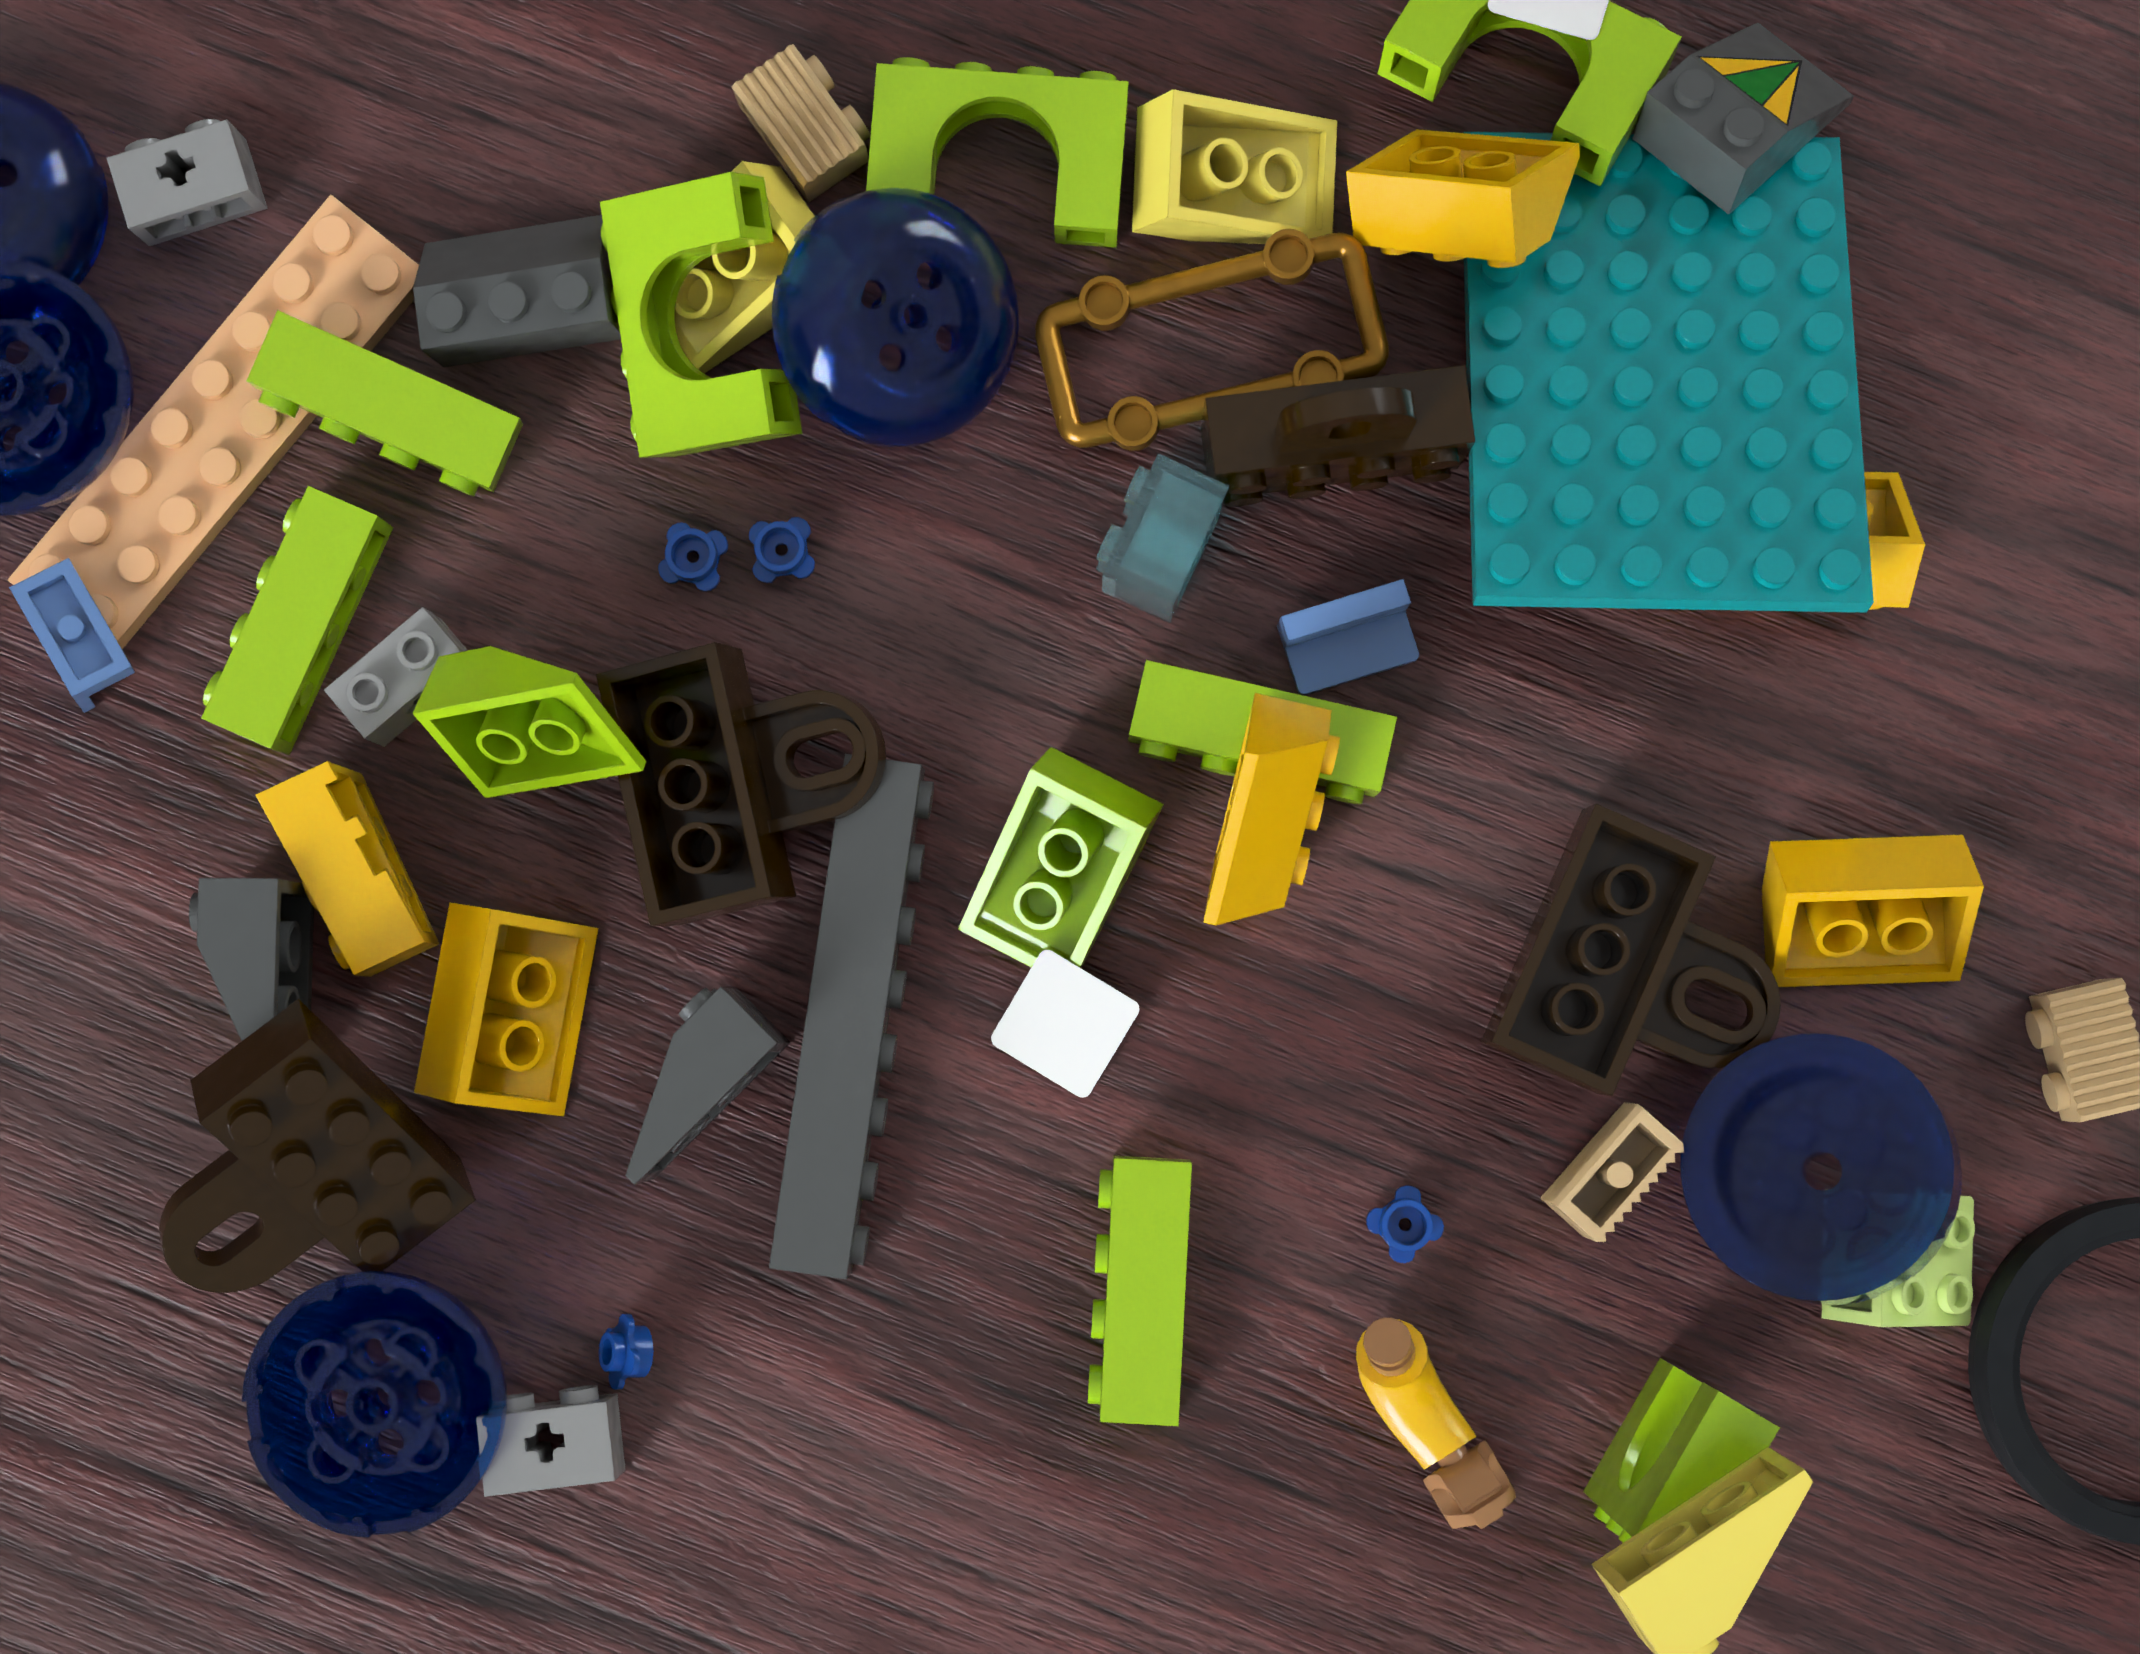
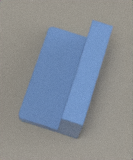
(72, 631)
(1348, 638)

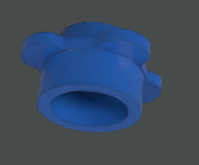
(768, 537)
(685, 540)
(1405, 1242)
(626, 1351)

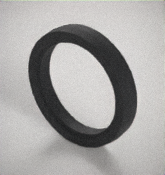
(1996, 1363)

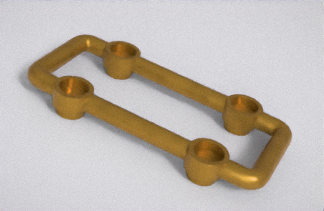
(1107, 303)

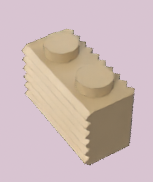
(802, 122)
(2087, 1049)
(1612, 1171)

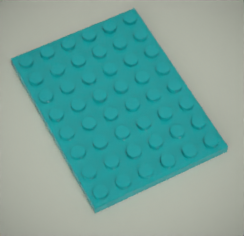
(1671, 400)

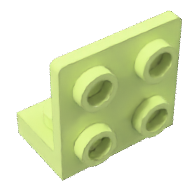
(1934, 1296)

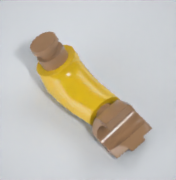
(1429, 1425)

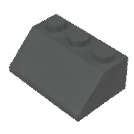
(515, 292)

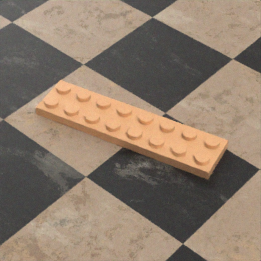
(208, 434)

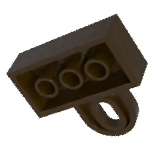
(1338, 434)
(725, 779)
(1616, 959)
(311, 1153)

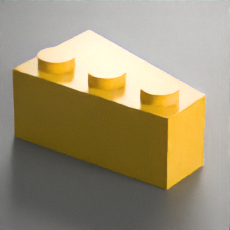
(349, 867)

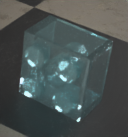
(1163, 538)

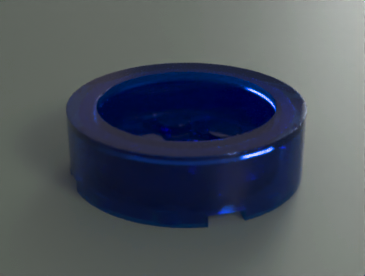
(1780, 1111)

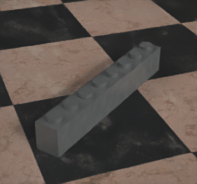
(847, 1028)

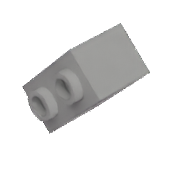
(218, 179)
(388, 681)
(590, 1447)

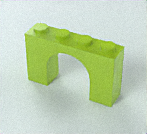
(1612, 68)
(1079, 117)
(651, 249)
(1671, 1449)

